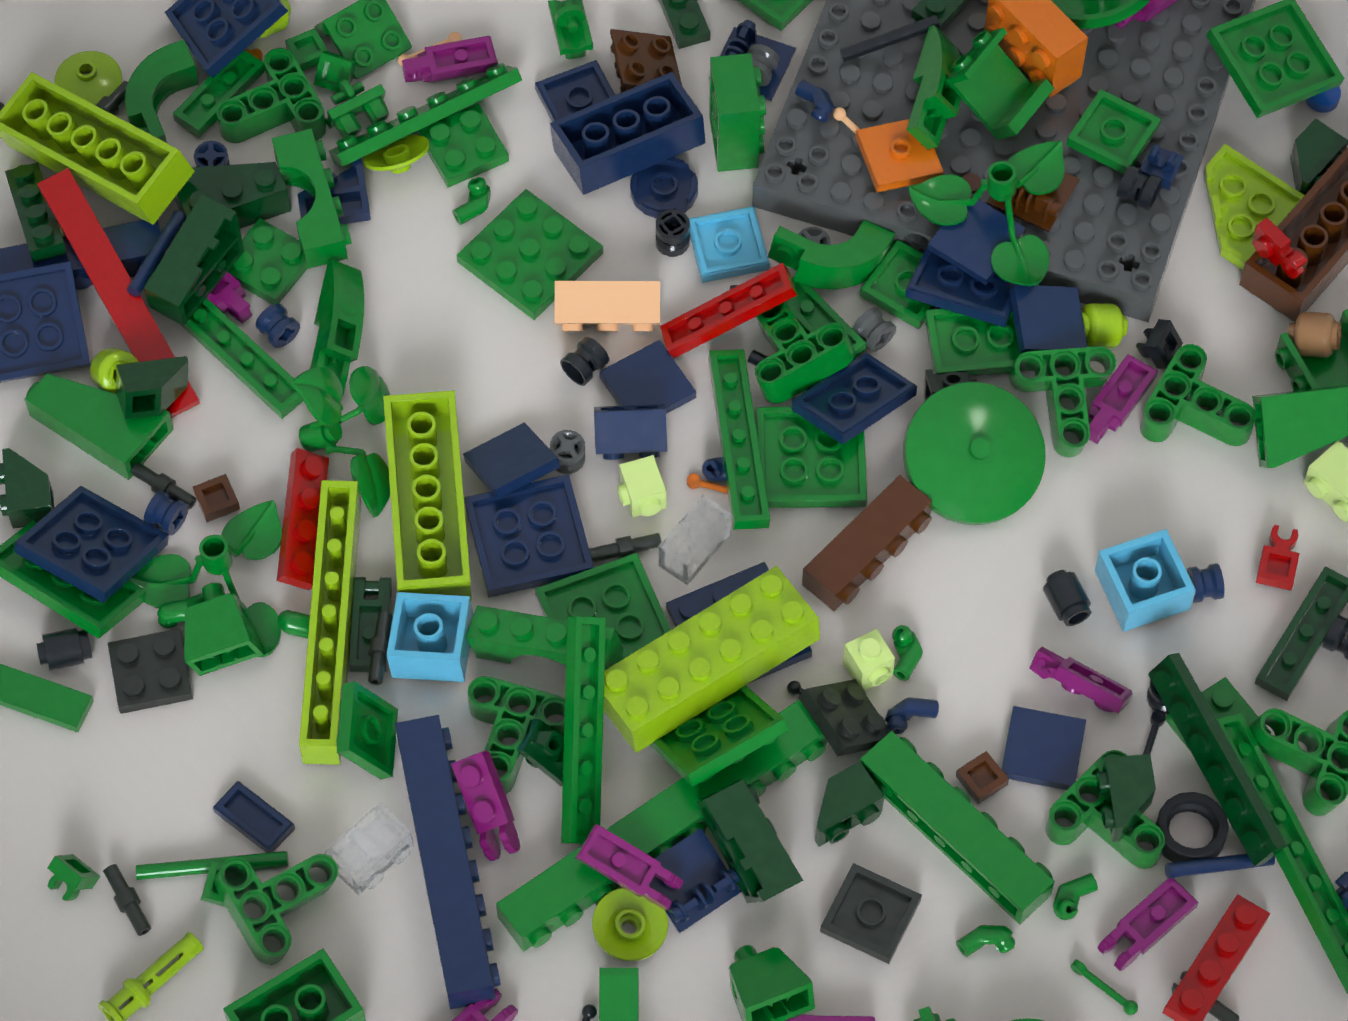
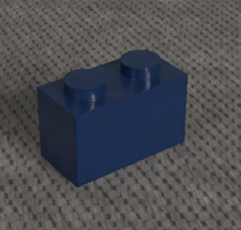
(630, 430)

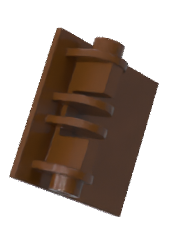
(642, 57)
(1039, 209)

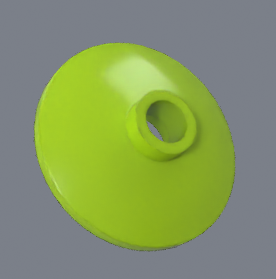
(102, 81)
(398, 155)
(623, 908)

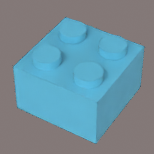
(1144, 580)
(430, 637)

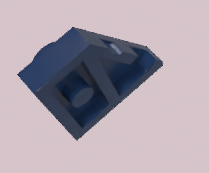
(352, 193)

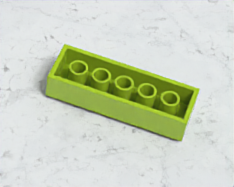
(96, 147)
(427, 494)
(708, 658)

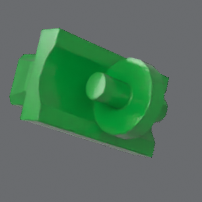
(570, 28)
(343, 115)

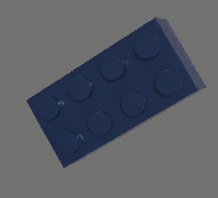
(627, 133)

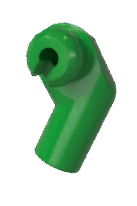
(477, 201)
(173, 612)
(294, 623)
(908, 651)
(1069, 894)
(986, 935)

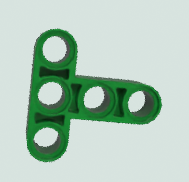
(278, 97)
(799, 357)
(1066, 386)
(1187, 405)
(511, 723)
(1316, 762)
(1089, 814)
(269, 901)

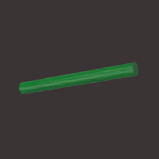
(201, 866)

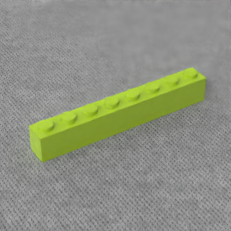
(330, 620)

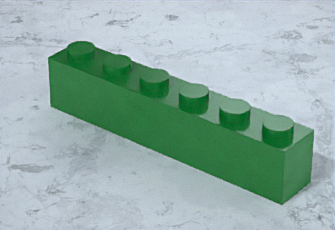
(958, 827)

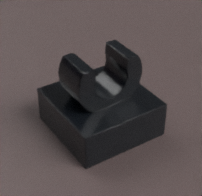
(1161, 343)

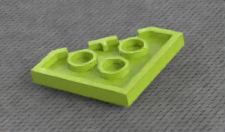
(1241, 198)

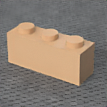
(607, 305)

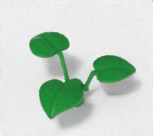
(1037, 169)
(322, 395)
(252, 533)

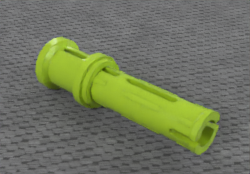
(133, 988)

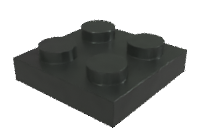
(150, 671)
(845, 716)
(871, 913)

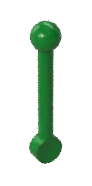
(1130, 1007)

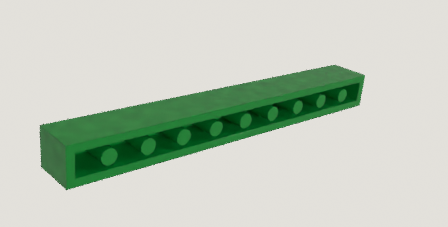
(571, 887)

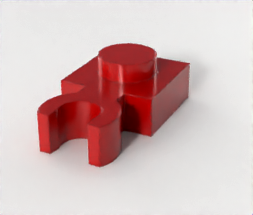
(1275, 246)
(1278, 562)

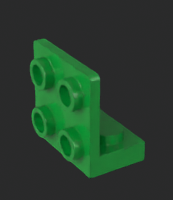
(366, 34)

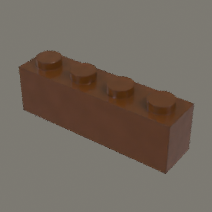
(867, 543)

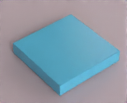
(728, 244)

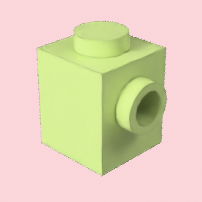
(642, 487)
(869, 660)

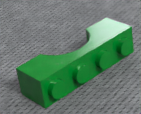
(301, 166)
(507, 634)

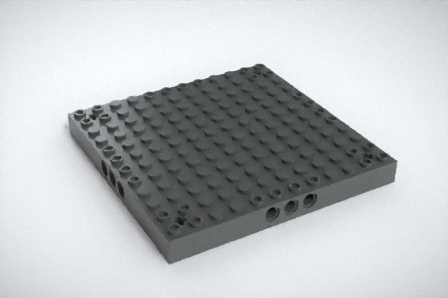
(1159, 66)

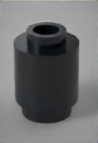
(1067, 597)
(64, 648)

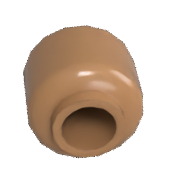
(1315, 334)

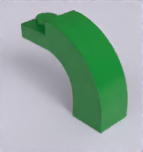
(156, 79)
(832, 265)

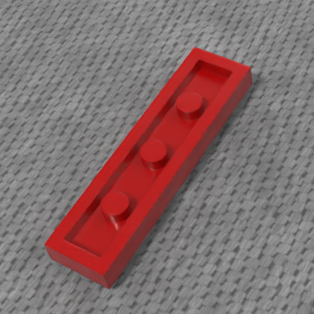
(728, 310)
(301, 518)
(1217, 961)

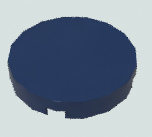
(674, 192)

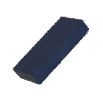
(253, 817)

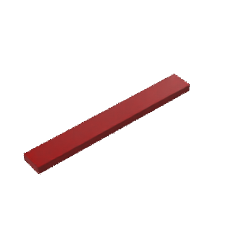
(109, 276)

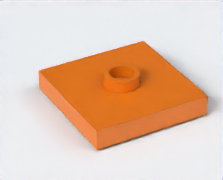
(896, 156)

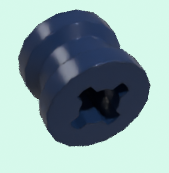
(209, 153)
(277, 325)
(166, 512)
(1207, 582)

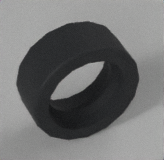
(1199, 804)

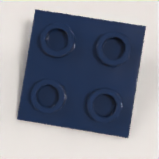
(745, 36)
(704, 876)

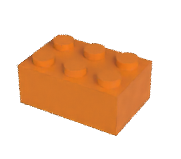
(1039, 40)

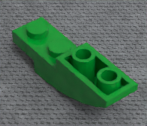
(935, 97)
(339, 319)

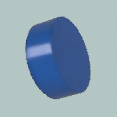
(1325, 101)

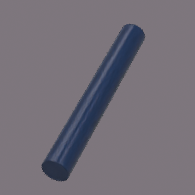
(156, 253)
(1211, 865)

